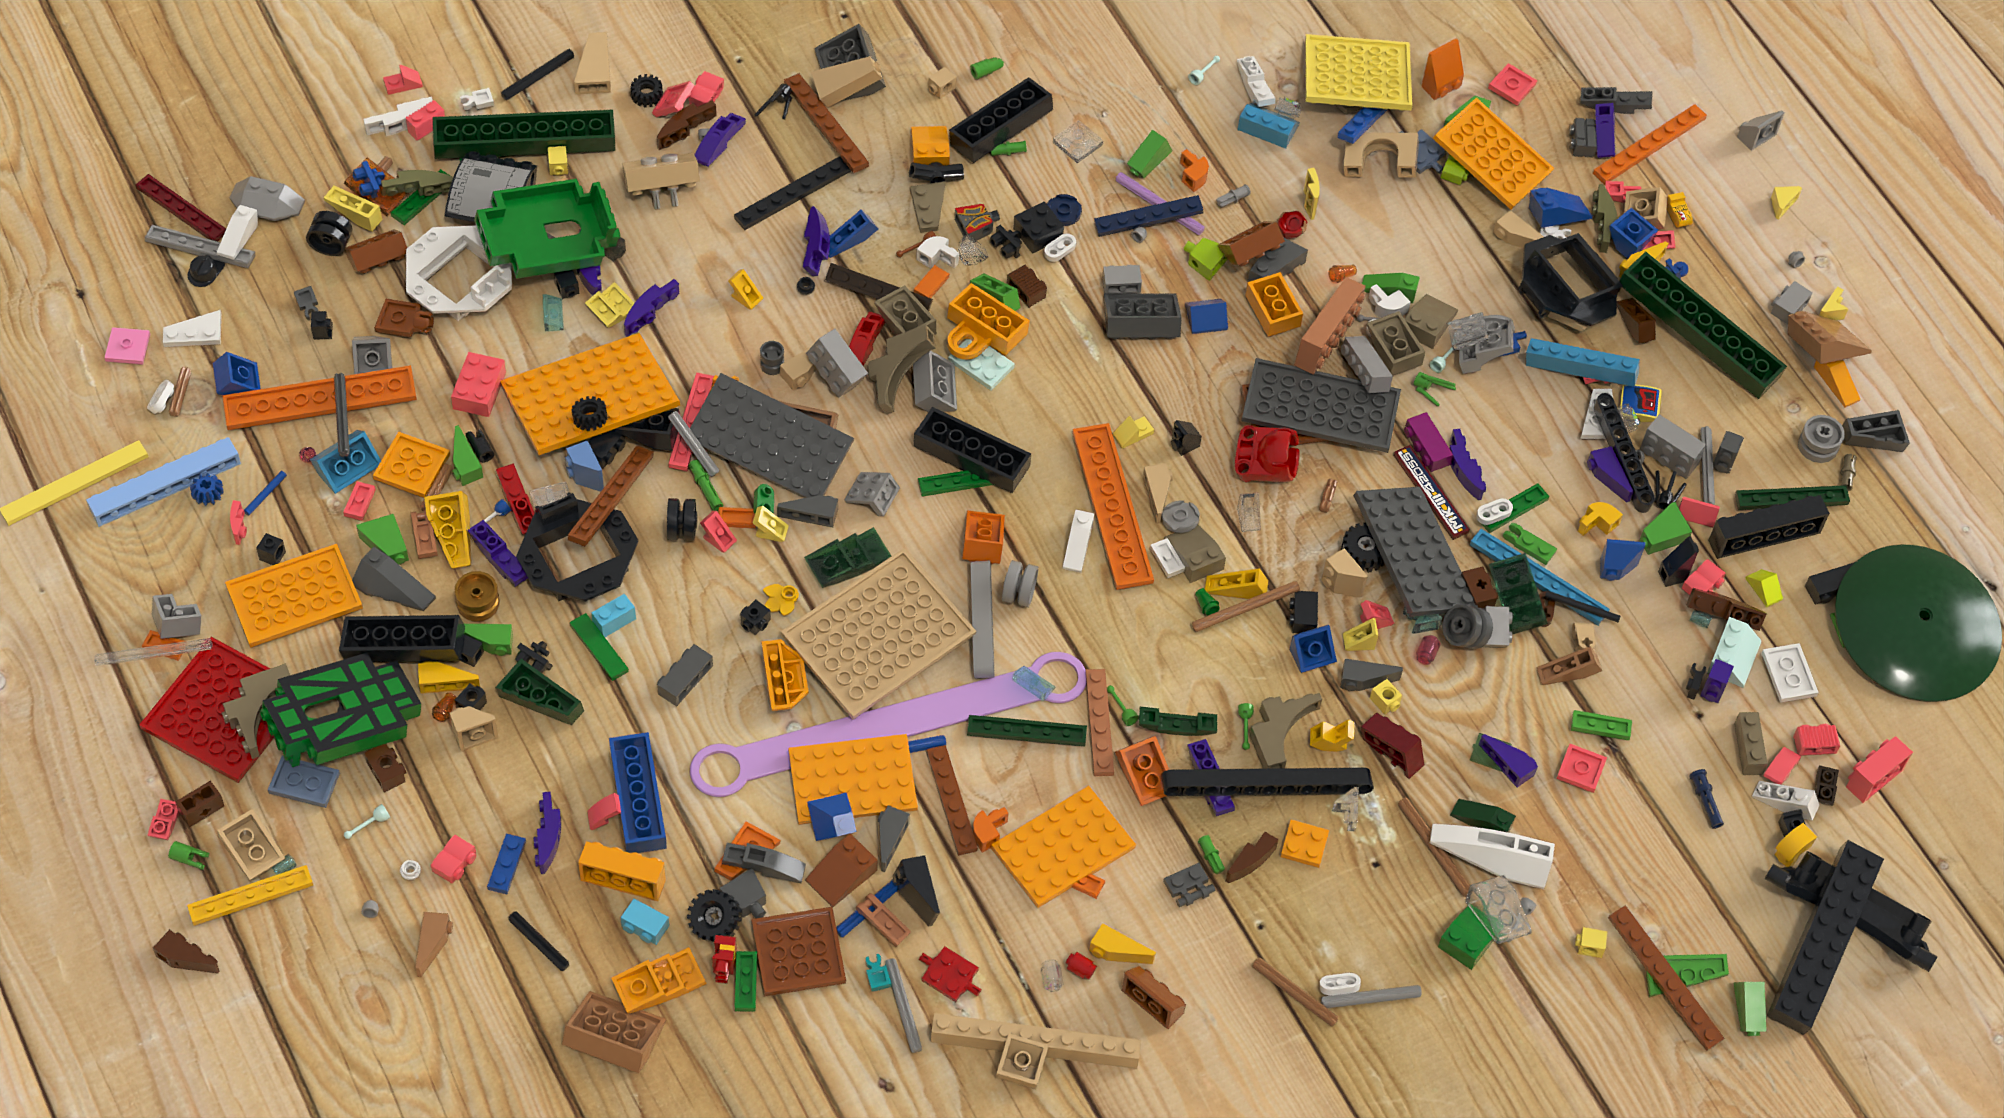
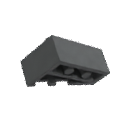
(1279, 260)

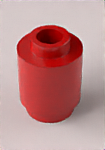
(1080, 965)

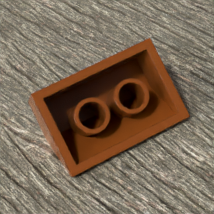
(1252, 243)
(376, 251)
(1153, 996)

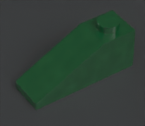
(1483, 815)

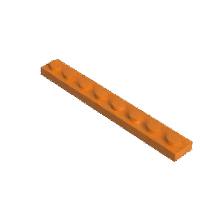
(1649, 144)

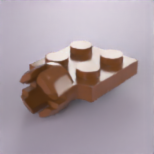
(403, 318)

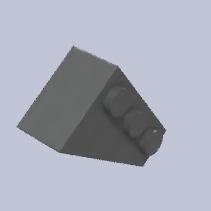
(1877, 431)

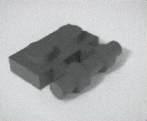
(1187, 880)

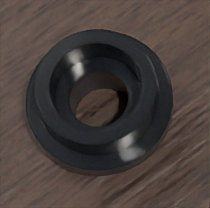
(805, 281)

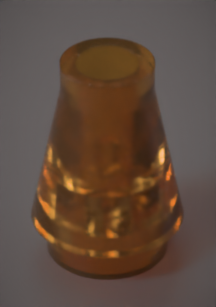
(1339, 272)
(442, 709)

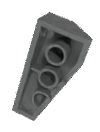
(386, 579)

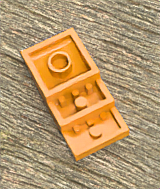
(658, 980)

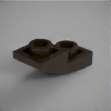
(1826, 785)

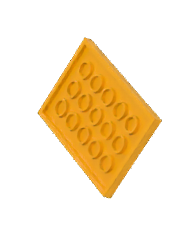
(1493, 153)
(293, 595)
(869, 770)
(1063, 846)

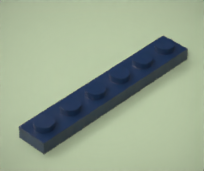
(1148, 215)

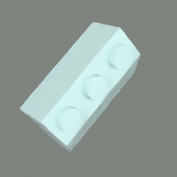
(1739, 648)

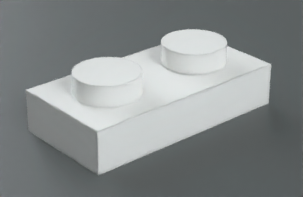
(1167, 558)

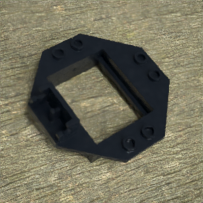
(1550, 291)
(554, 523)

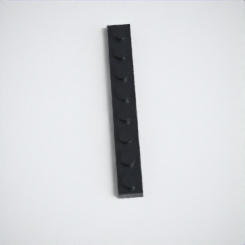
(792, 193)

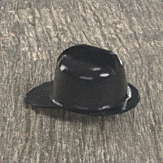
(204, 270)

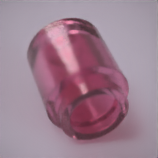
(1428, 649)

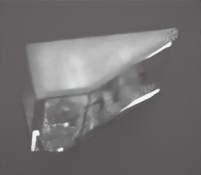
(1498, 909)

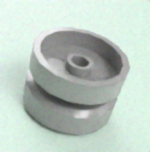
(1821, 438)
(1019, 583)

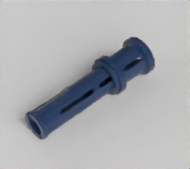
(1706, 789)

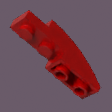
(865, 336)
(515, 496)

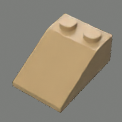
(250, 844)

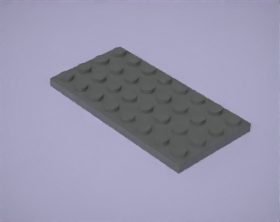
(1320, 405)
(770, 438)
(1414, 550)

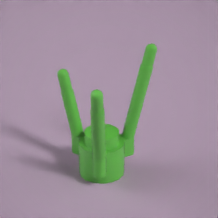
(1425, 381)

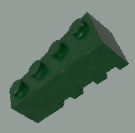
(539, 693)

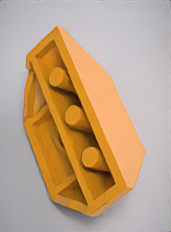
(783, 675)

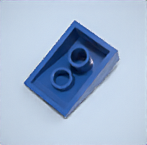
(1556, 207)

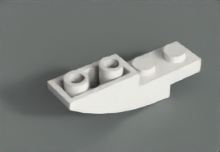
(1254, 82)
(394, 121)

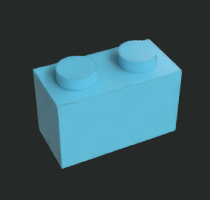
(614, 615)
(644, 922)

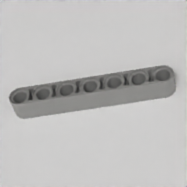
(982, 619)

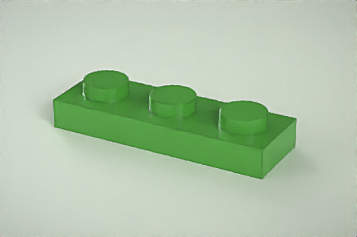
(1601, 725)

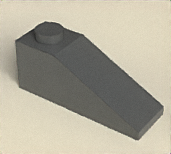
(813, 510)
(1364, 675)
(892, 828)

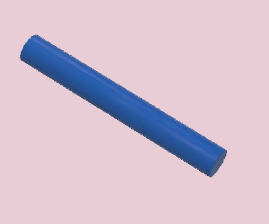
(265, 492)

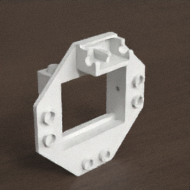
(435, 251)

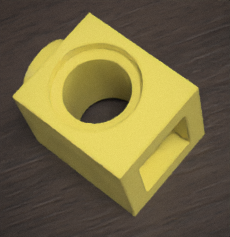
(557, 160)
(1386, 689)
(1591, 942)

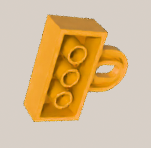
(984, 322)

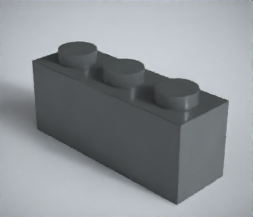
(684, 674)

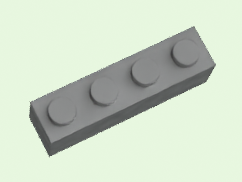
(1366, 364)

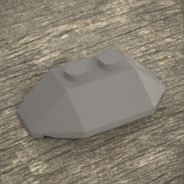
(269, 198)

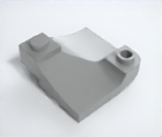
(1500, 342)

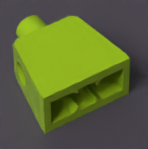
(1205, 257)

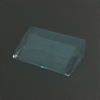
(552, 313)
(1033, 682)

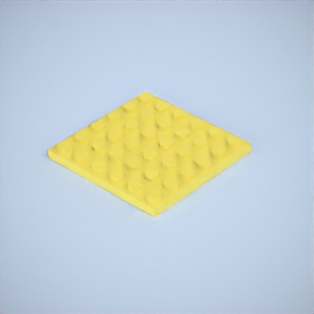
(1358, 72)

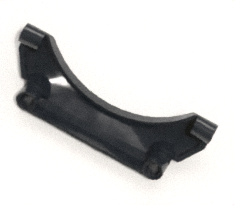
(1881, 916)

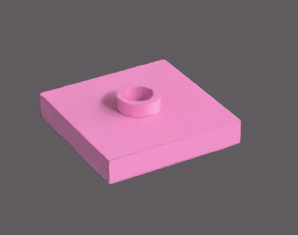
(127, 345)

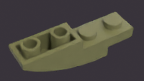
(422, 180)
(1605, 215)

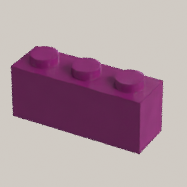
(1428, 442)

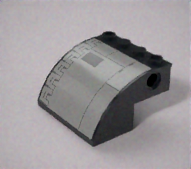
(478, 178)

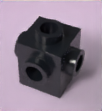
(755, 617)

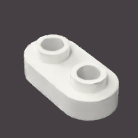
(1057, 250)
(162, 393)
(1493, 512)
(1340, 984)

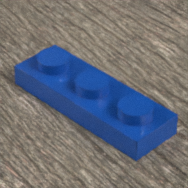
(506, 864)

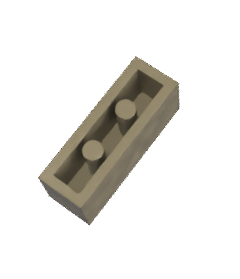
(1750, 743)

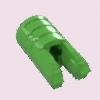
(986, 67)
(185, 854)

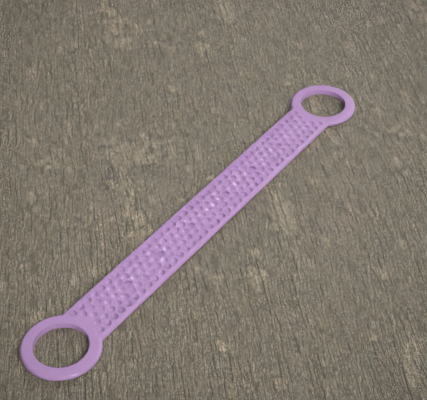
(906, 717)

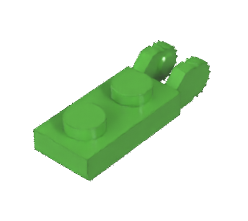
(1530, 543)

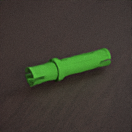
(702, 479)

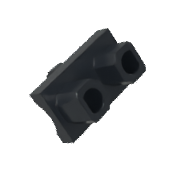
(1009, 239)
(526, 654)

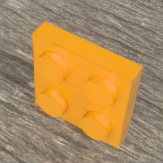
(1304, 843)

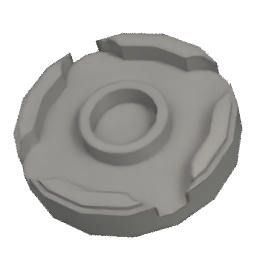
(1180, 516)

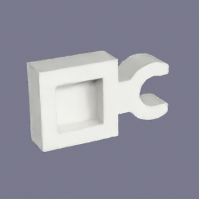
(479, 98)
(1554, 231)

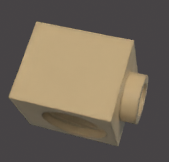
(942, 82)

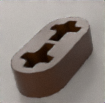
(1549, 609)

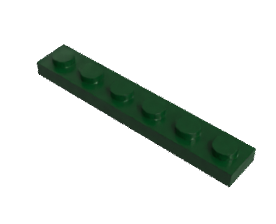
(1767, 497)
(1027, 730)

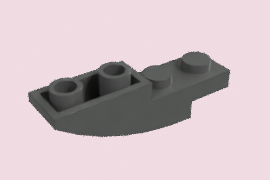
(1623, 101)
(765, 860)

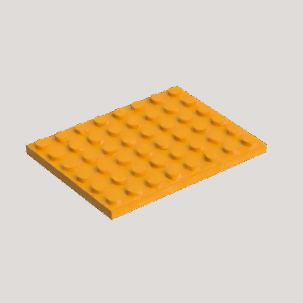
(617, 373)

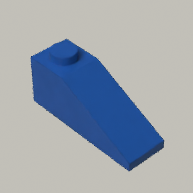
(852, 233)

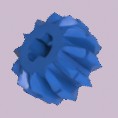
(206, 489)

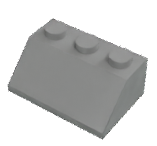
(935, 383)

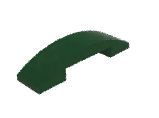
(1177, 724)

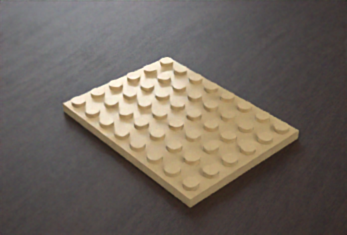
(878, 633)

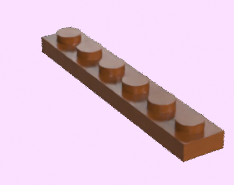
(952, 800)

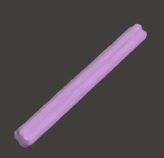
(1153, 199)

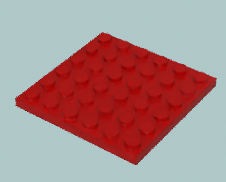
(192, 708)

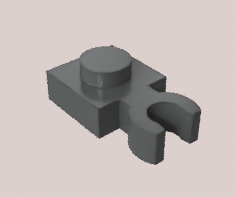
(306, 300)

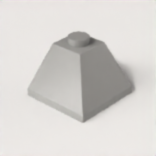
(1760, 129)
(371, 354)

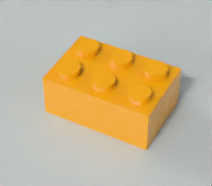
(1274, 304)

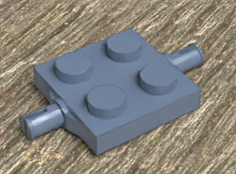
(1428, 153)

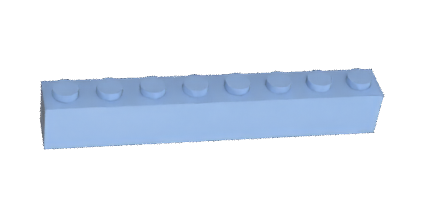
(162, 481)

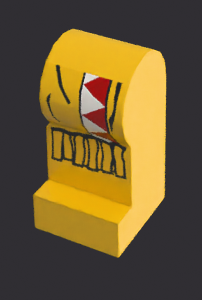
(1679, 210)

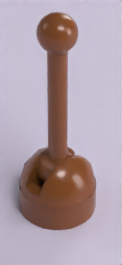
(928, 235)

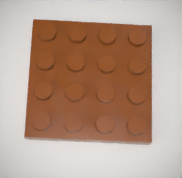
(798, 951)

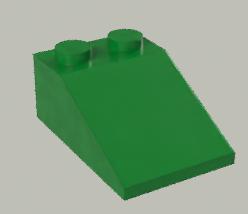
(1466, 939)

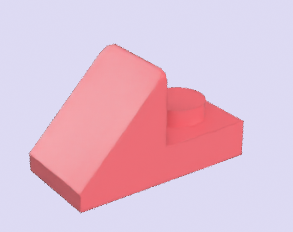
(404, 81)
(717, 532)
(1378, 612)

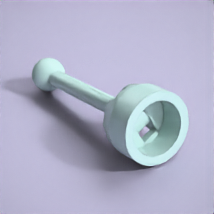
(1199, 73)
(1439, 363)
(379, 814)

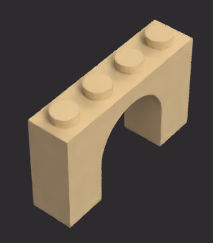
(1402, 144)

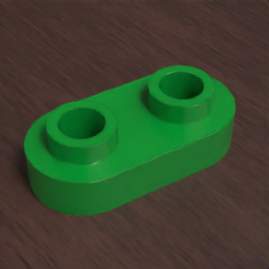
(764, 497)

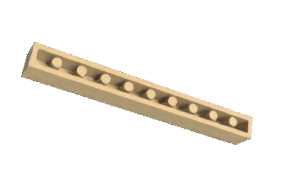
(1062, 1043)

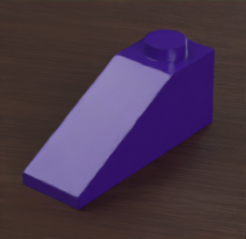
(1609, 471)
(1512, 761)

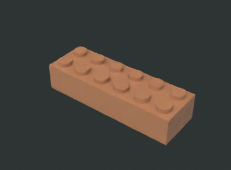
(1330, 326)

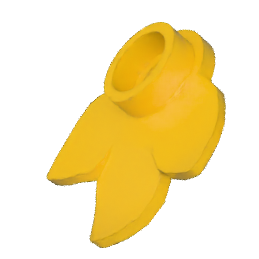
(778, 600)

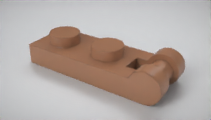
(423, 535)
(883, 920)

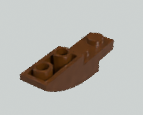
(679, 125)
(1725, 607)

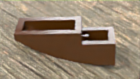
(1252, 857)

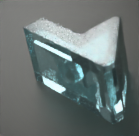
(1424, 623)

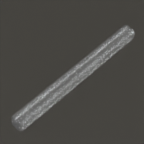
(153, 651)

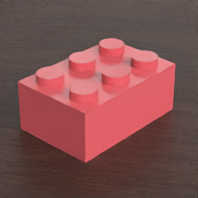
(478, 384)
(1878, 768)

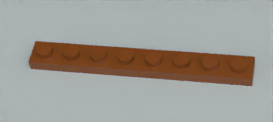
(826, 123)
(610, 496)
(1666, 978)

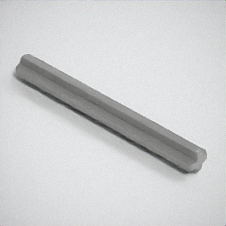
(1707, 466)
(1371, 996)
(903, 1006)

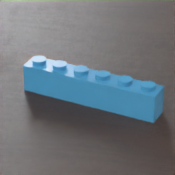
(1582, 362)

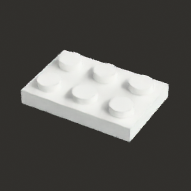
(1789, 672)

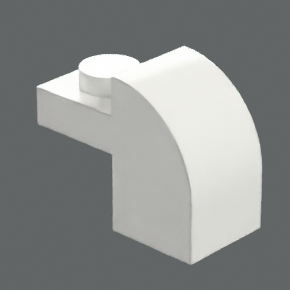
(937, 249)
(1389, 304)

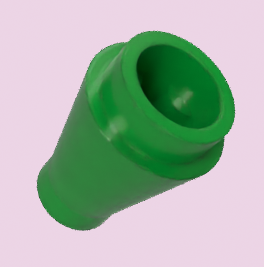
(1207, 602)

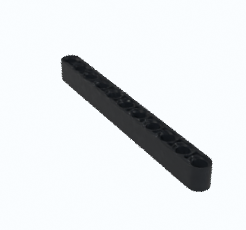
(1265, 781)

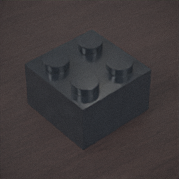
(1038, 226)

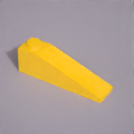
(451, 522)

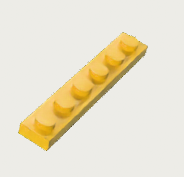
(250, 895)

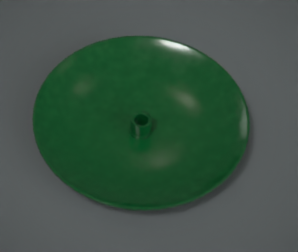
(1914, 657)

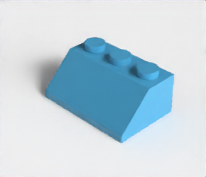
(1267, 125)
(342, 471)

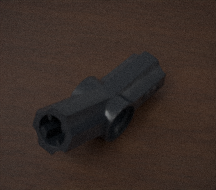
(936, 172)

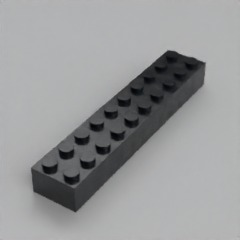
(1825, 937)

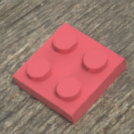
(1512, 84)
(673, 99)
(1581, 768)

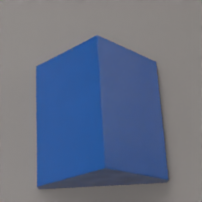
(1207, 315)
(1313, 648)

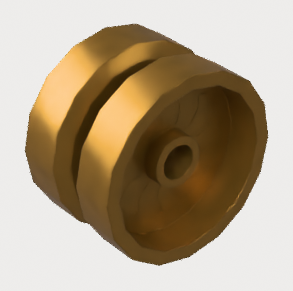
(477, 596)

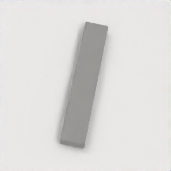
(195, 245)

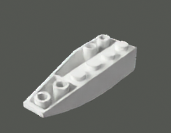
(1498, 852)

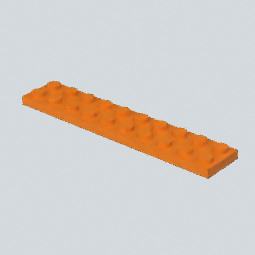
(317, 397)
(1113, 506)

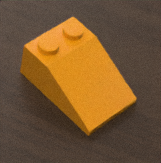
(930, 145)

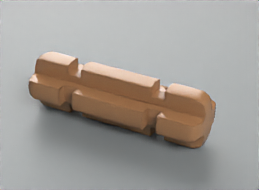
(1328, 495)

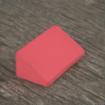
(1660, 237)
(1699, 511)

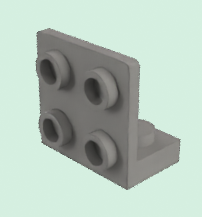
(874, 489)

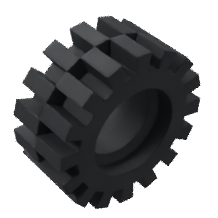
(646, 98)
(586, 406)

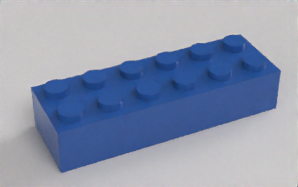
(637, 793)

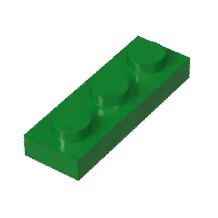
(746, 981)

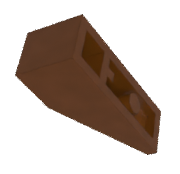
(1638, 320)

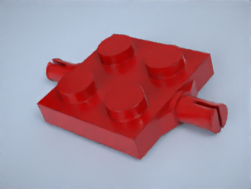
(950, 974)

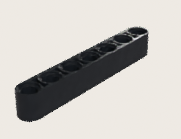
(1624, 444)

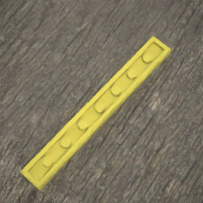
(73, 483)

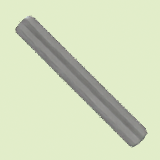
(693, 443)

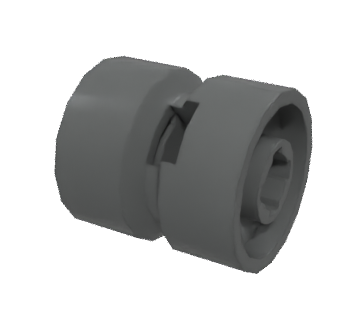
(771, 357)

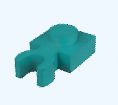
(877, 976)

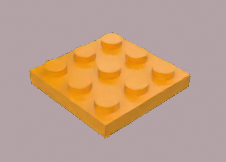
(411, 464)

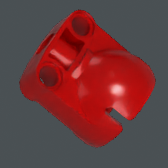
(1267, 454)

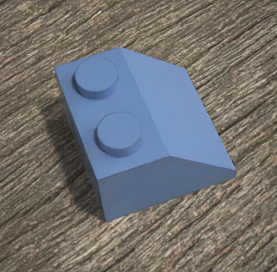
(584, 466)

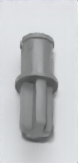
(1233, 196)

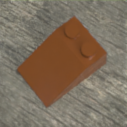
(842, 870)

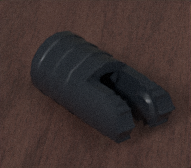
(480, 446)

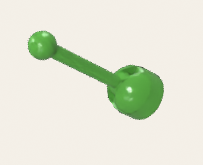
(1245, 712)
(1129, 716)

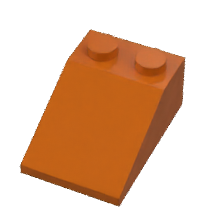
(1443, 70)
(983, 537)
(1143, 768)

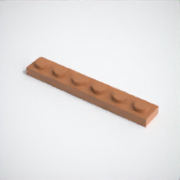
(1099, 722)

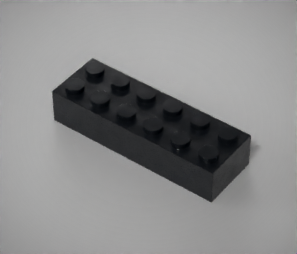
(1001, 119)
(972, 449)
(1768, 526)
(403, 638)

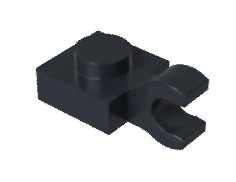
(1694, 684)

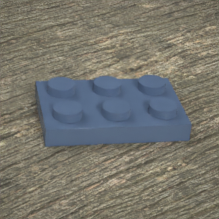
(304, 782)

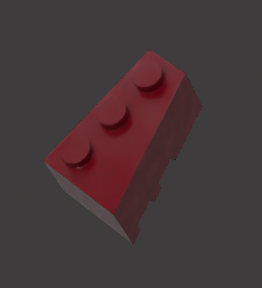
(1395, 742)

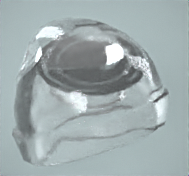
(971, 251)

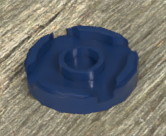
(1066, 208)

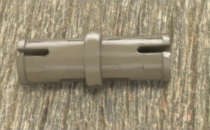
(1848, 471)

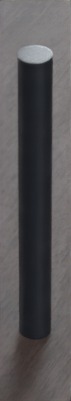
(1582, 606)

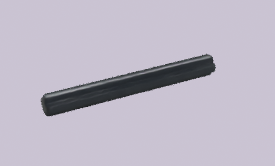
(537, 74)

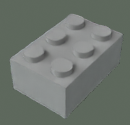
(836, 363)
(1672, 446)

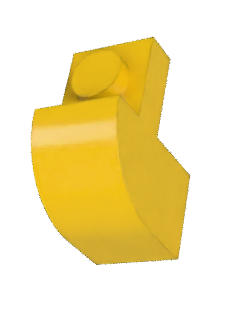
(1600, 515)
(1330, 737)
(1794, 845)

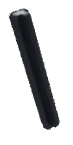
(539, 941)

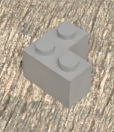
(174, 619)

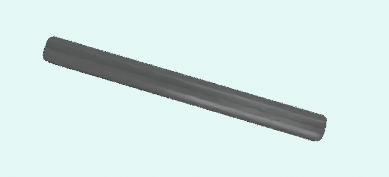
(341, 414)

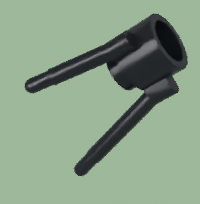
(781, 94)
(1665, 498)

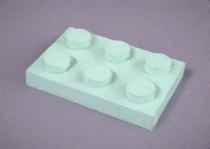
(987, 368)

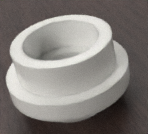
(407, 865)

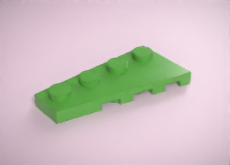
(1693, 970)

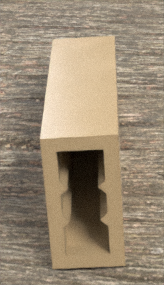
(593, 70)
(845, 79)

